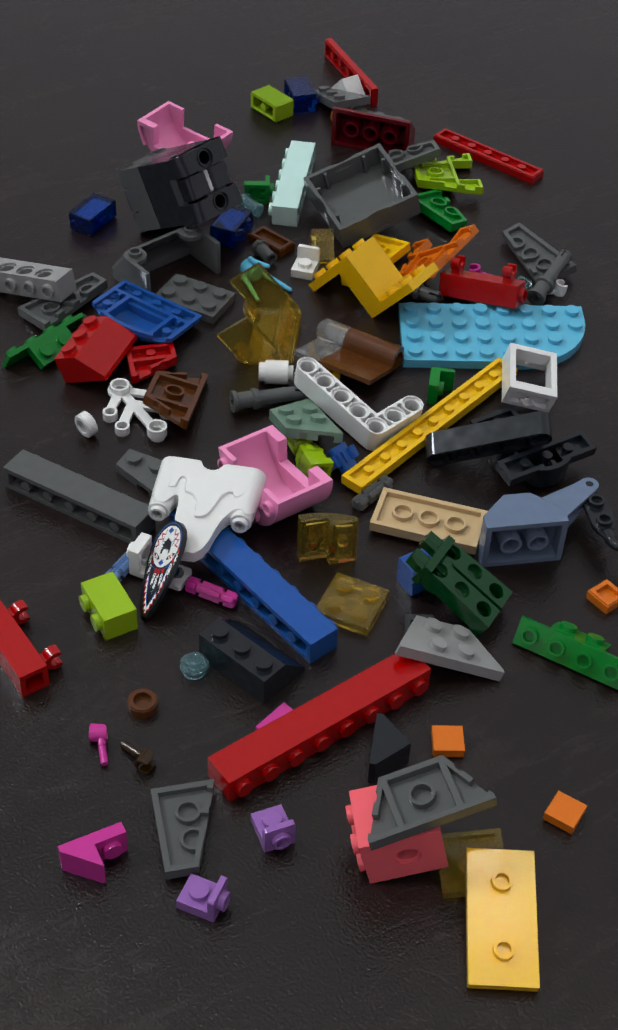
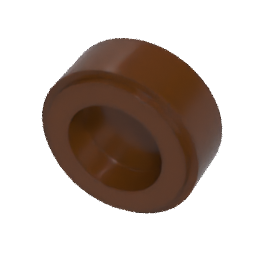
(142, 703)

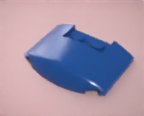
(145, 313)

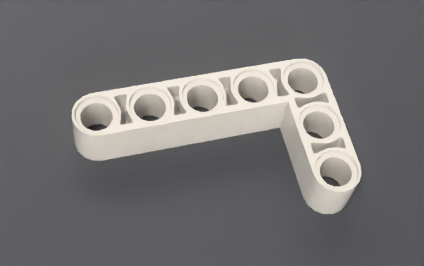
(349, 410)

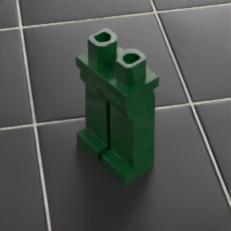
(458, 581)

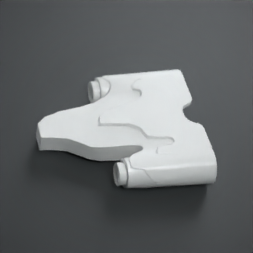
(206, 500)

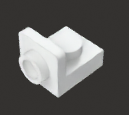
(306, 262)

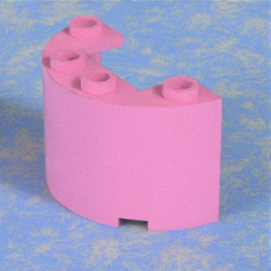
(166, 129)
(286, 487)

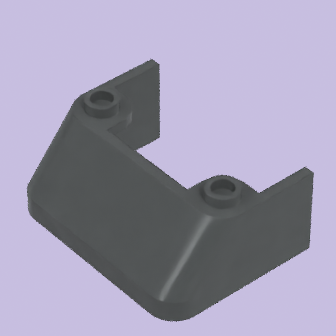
(189, 239)

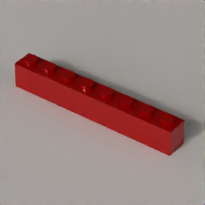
(316, 725)

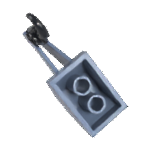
(535, 528)

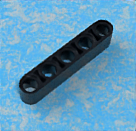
(488, 438)

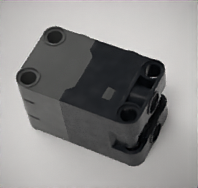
(179, 185)

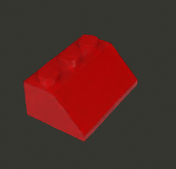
(94, 350)

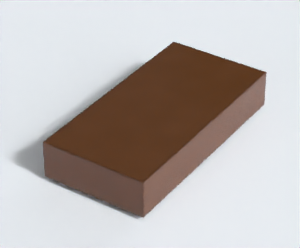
(276, 242)

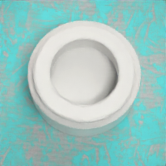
(86, 424)

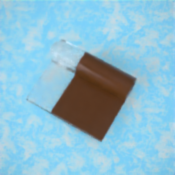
(352, 352)

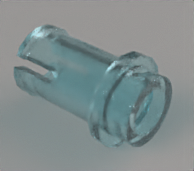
(249, 203)

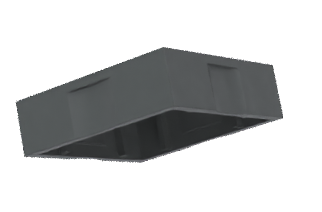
(362, 195)

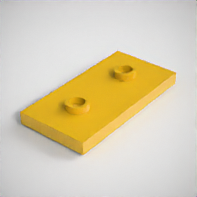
(501, 920)

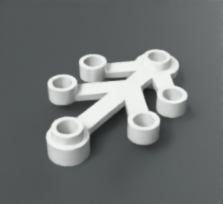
(122, 390)

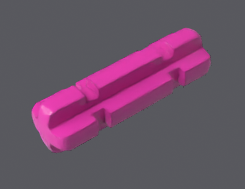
(211, 592)

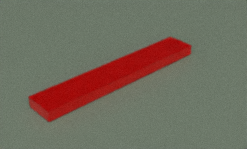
(348, 68)
(489, 156)

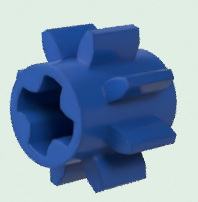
(343, 456)

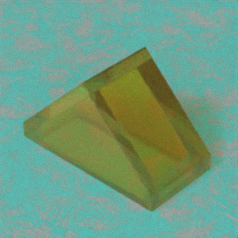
(325, 241)

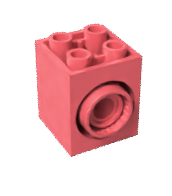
(403, 858)

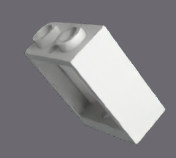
(515, 391)

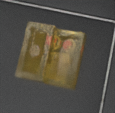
(327, 536)

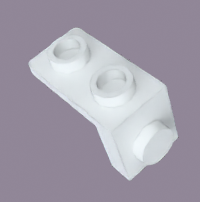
(138, 555)

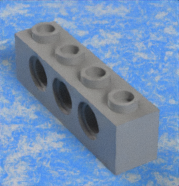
(36, 280)

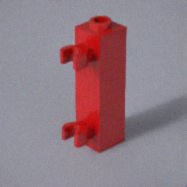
(482, 287)
(19, 657)

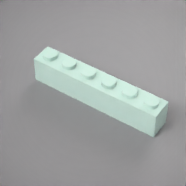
(290, 186)

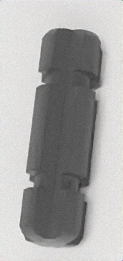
(371, 493)

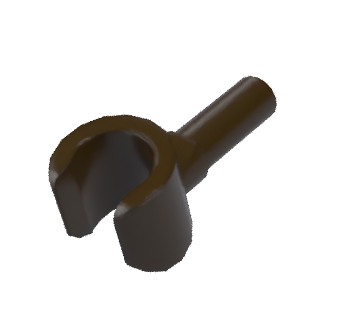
(144, 761)

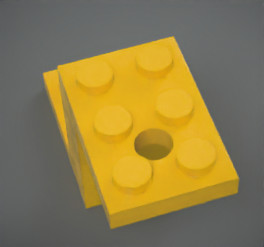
(372, 276)

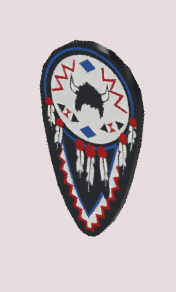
(162, 566)

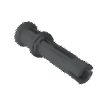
(546, 283)
(256, 398)

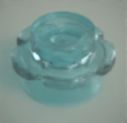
(194, 665)

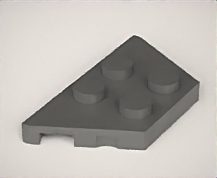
(424, 799)

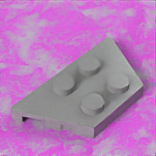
(448, 647)

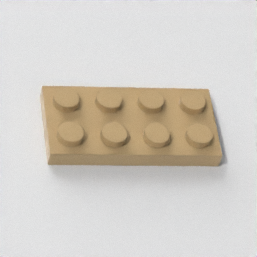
(416, 515)

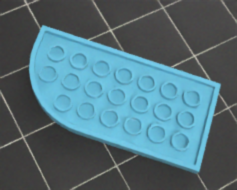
(480, 333)

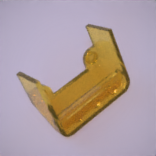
(270, 320)

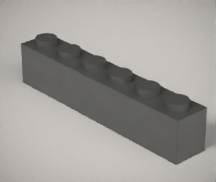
(78, 496)

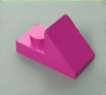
(86, 853)

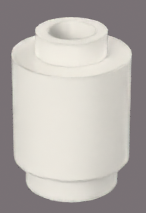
(275, 372)

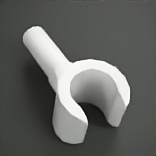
(560, 289)

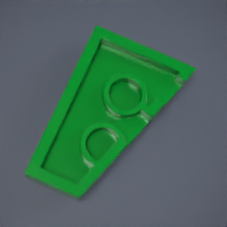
(440, 211)

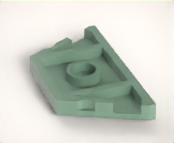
(304, 421)

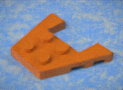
(439, 255)

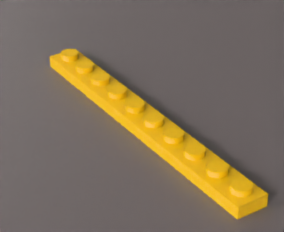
(412, 437)

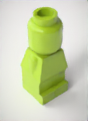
(309, 455)

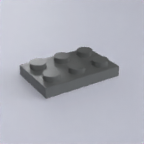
(198, 297)

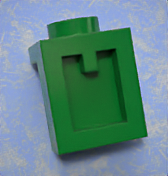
(260, 190)
(439, 380)

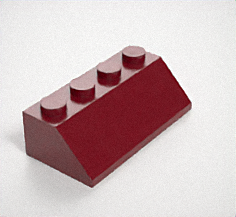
(364, 130)

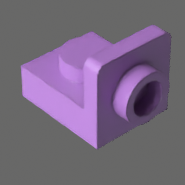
(273, 828)
(204, 897)

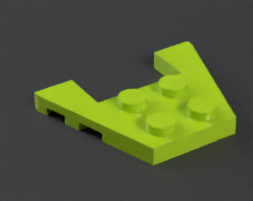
(442, 175)

